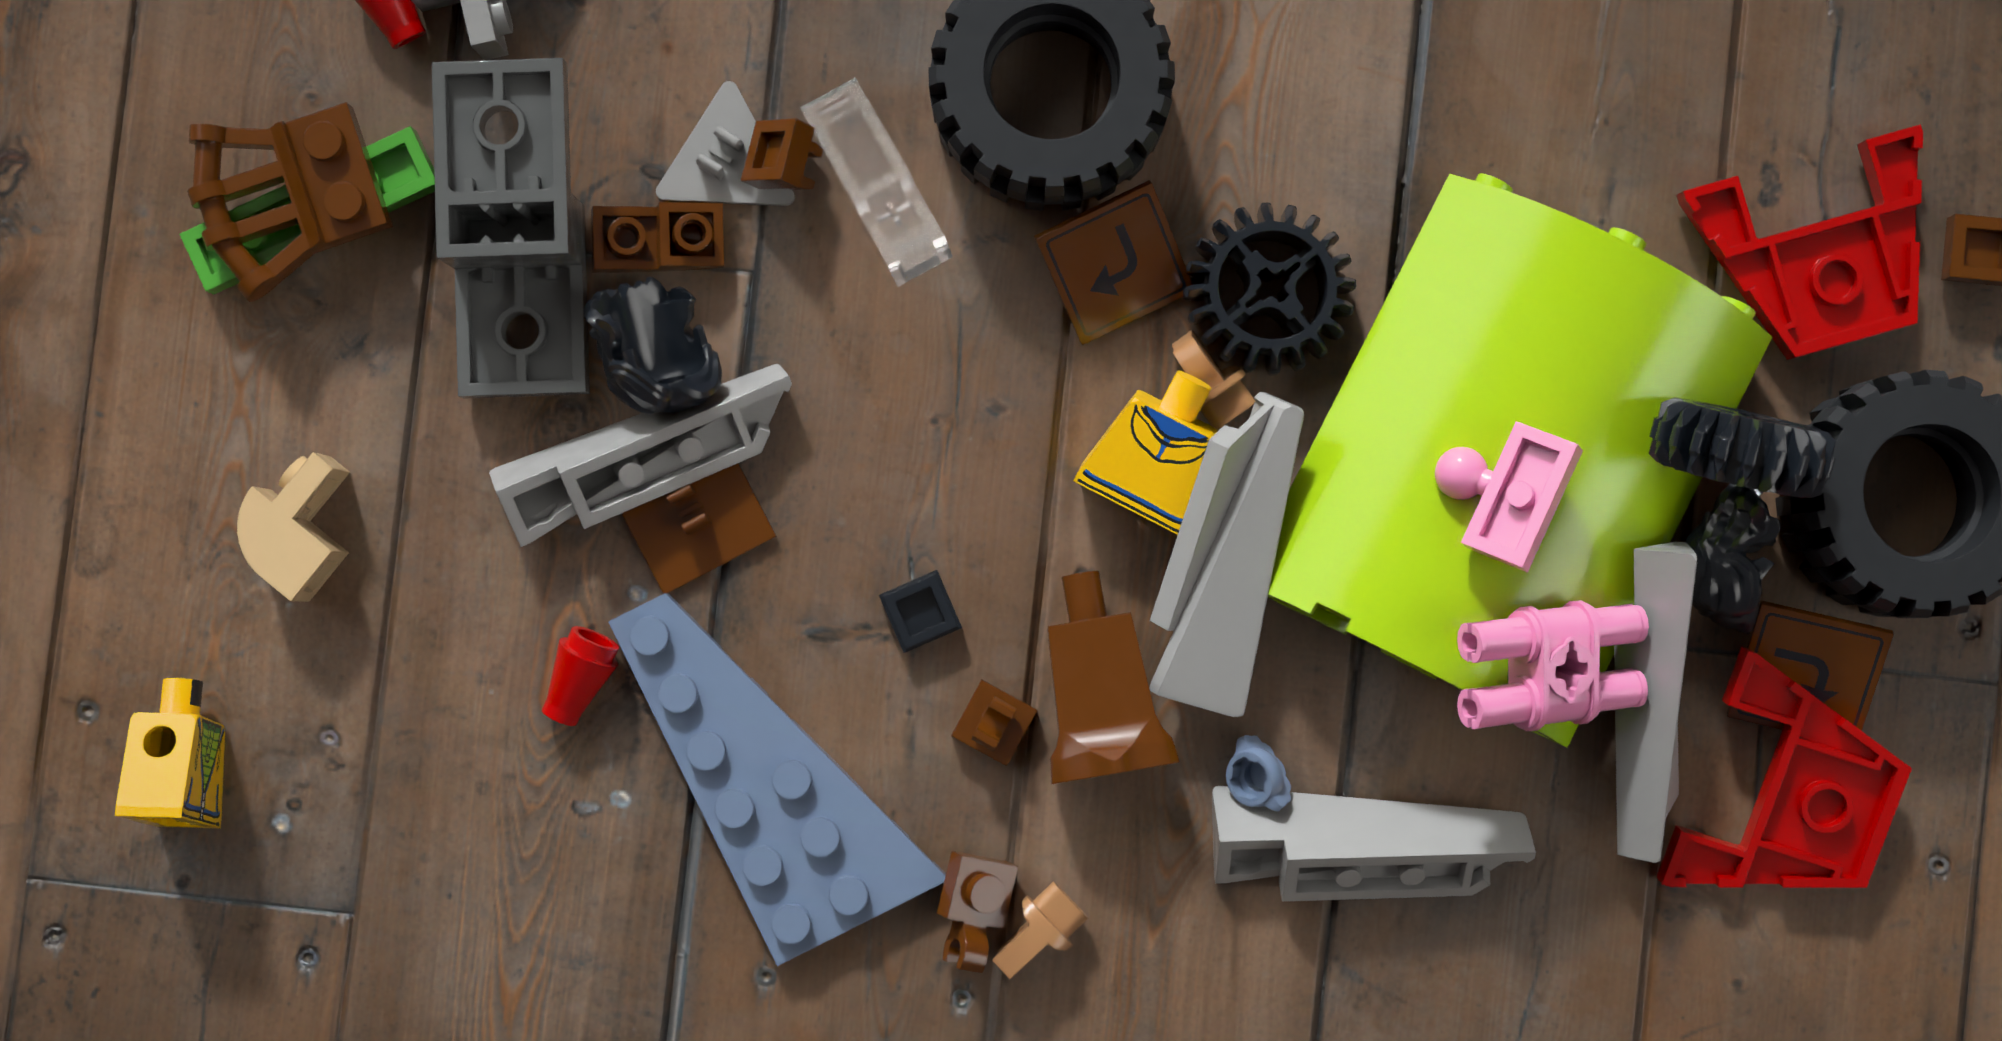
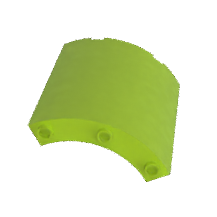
(1487, 326)

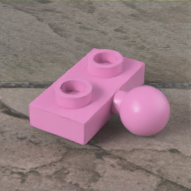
(1515, 497)

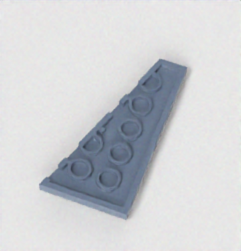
(782, 811)

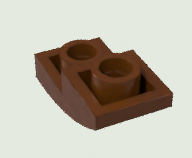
(657, 238)

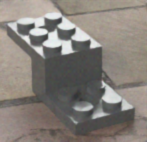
(511, 226)

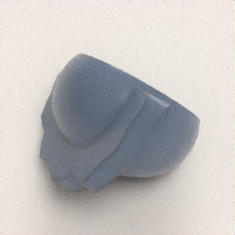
(1257, 775)

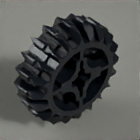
(1252, 265)
(1742, 448)

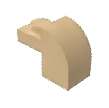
(279, 533)

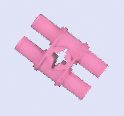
(1552, 665)

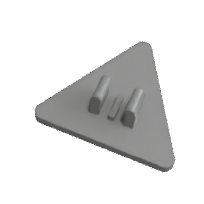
(715, 156)

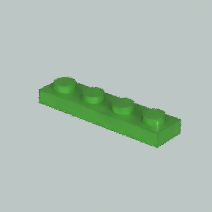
(403, 177)

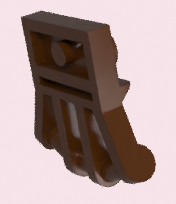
(326, 178)

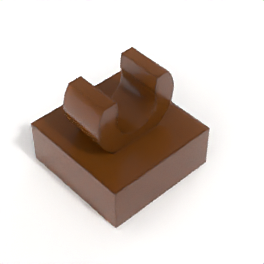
(780, 155)
(994, 722)

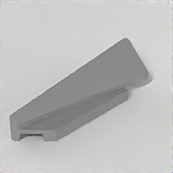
(638, 457)
(1226, 560)
(1649, 734)
(1364, 846)

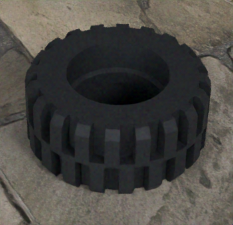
(1051, 169)
(1835, 526)

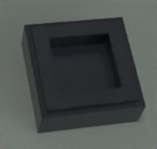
(920, 611)

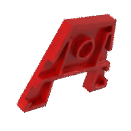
(1831, 276)
(1818, 806)

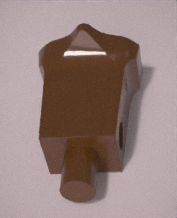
(1101, 691)

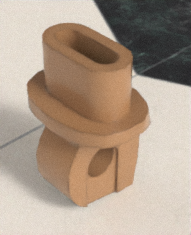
(1228, 393)
(1050, 921)

